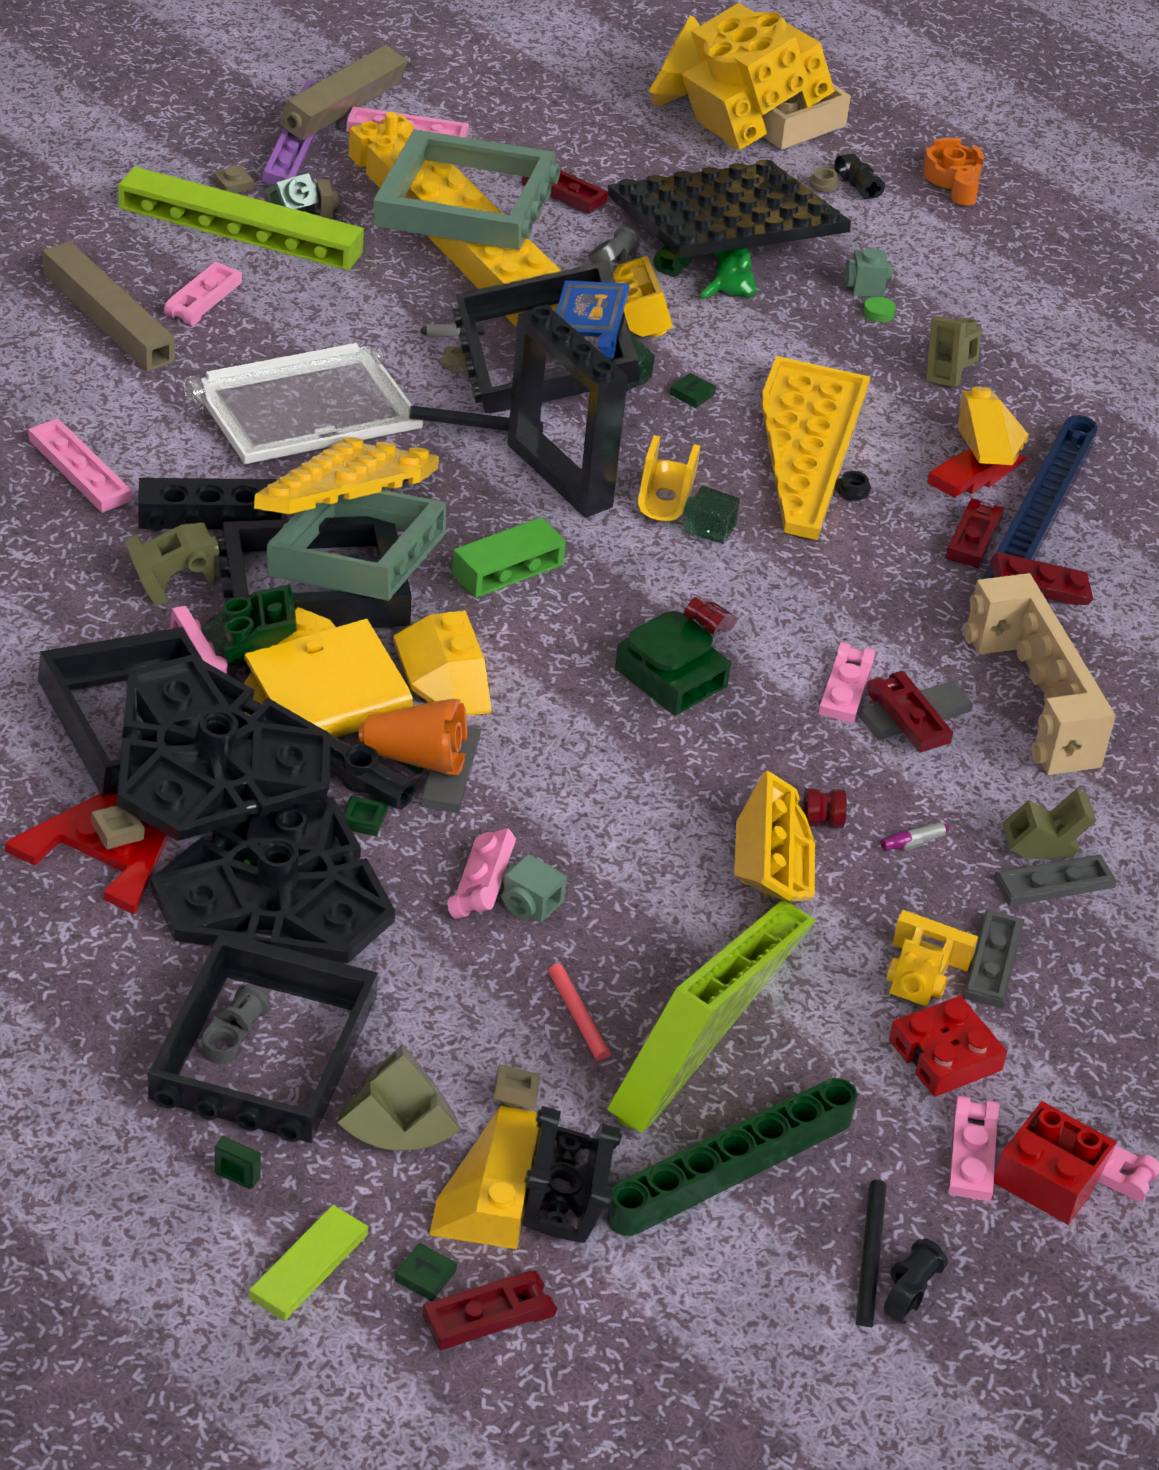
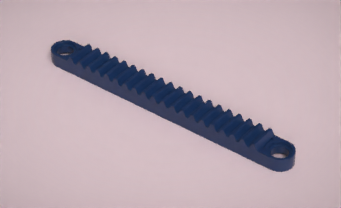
(1049, 490)

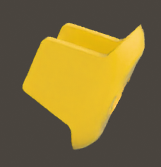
(666, 475)

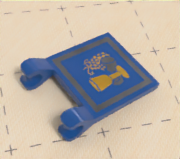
(594, 310)

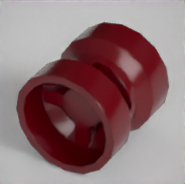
(825, 807)

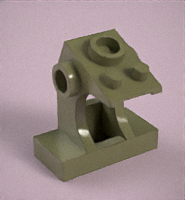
(954, 338)
(172, 553)

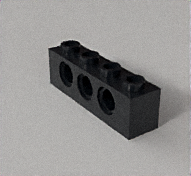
(181, 501)

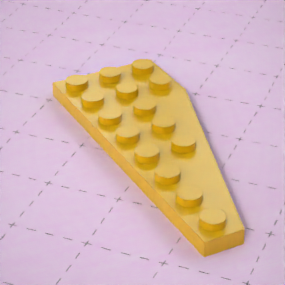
(808, 430)
(347, 470)

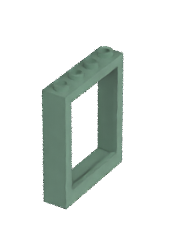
(463, 223)

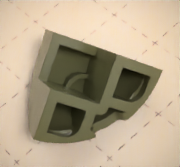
(399, 1107)

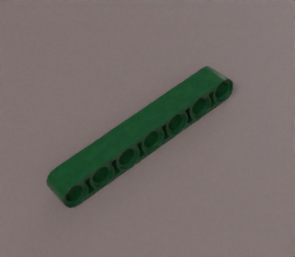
(731, 1156)

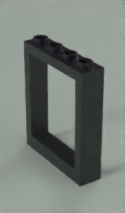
(521, 297)
(593, 486)
(336, 532)
(96, 665)
(276, 970)

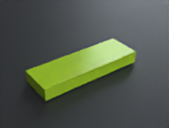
(308, 1262)

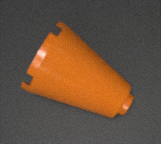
(420, 735)

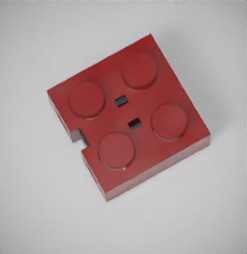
(947, 1045)

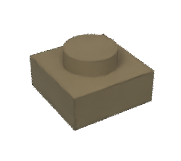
(233, 179)
(327, 198)
(117, 827)
(516, 1087)

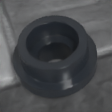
(854, 485)

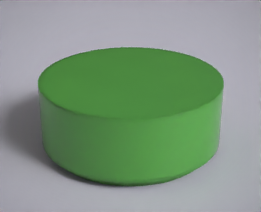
(879, 309)

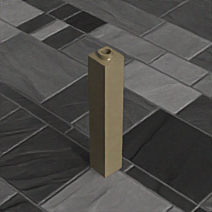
(338, 93)
(109, 306)

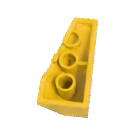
(645, 303)

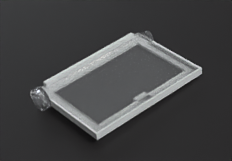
(302, 401)

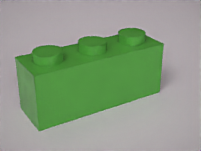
(508, 557)

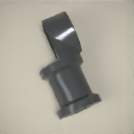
(616, 249)
(225, 1024)

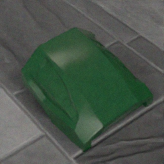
(257, 621)

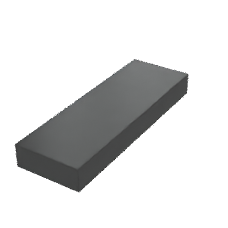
(945, 699)
(447, 791)
(1055, 880)
(994, 959)

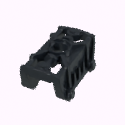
(588, 1182)

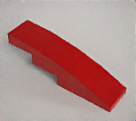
(967, 474)

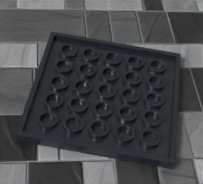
(727, 208)

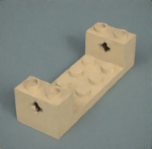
(1076, 715)

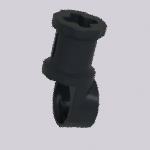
(859, 175)
(912, 1278)

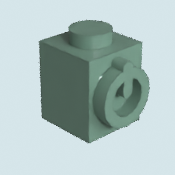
(294, 193)
(868, 272)
(533, 889)

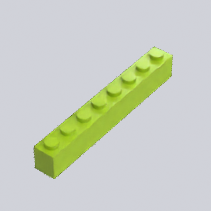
(241, 218)

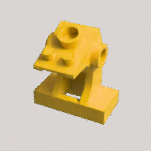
(922, 965)

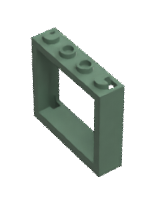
(419, 517)

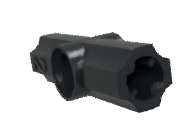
(364, 773)

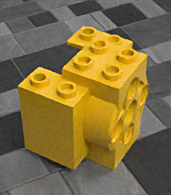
(750, 68)

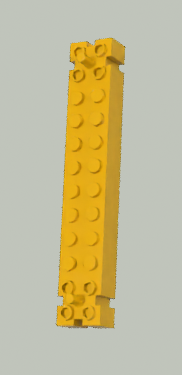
(484, 265)

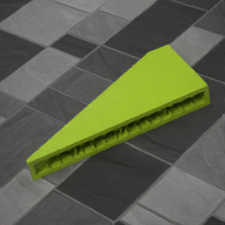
(704, 1012)

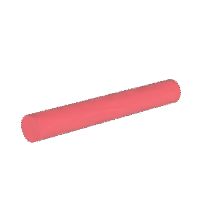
(579, 1012)

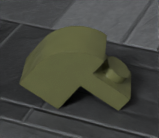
(1049, 834)

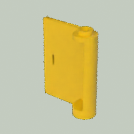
(332, 677)

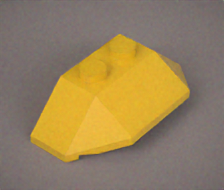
(681, 57)
(445, 661)
(775, 842)

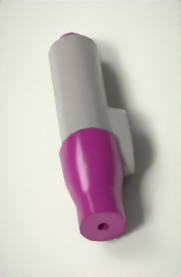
(915, 837)

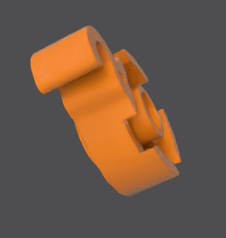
(954, 168)

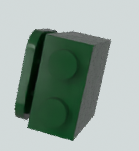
(673, 662)

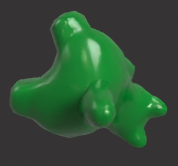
(733, 275)

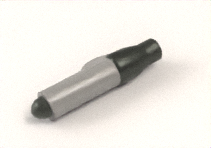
(438, 330)

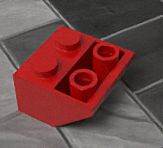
(1054, 1162)

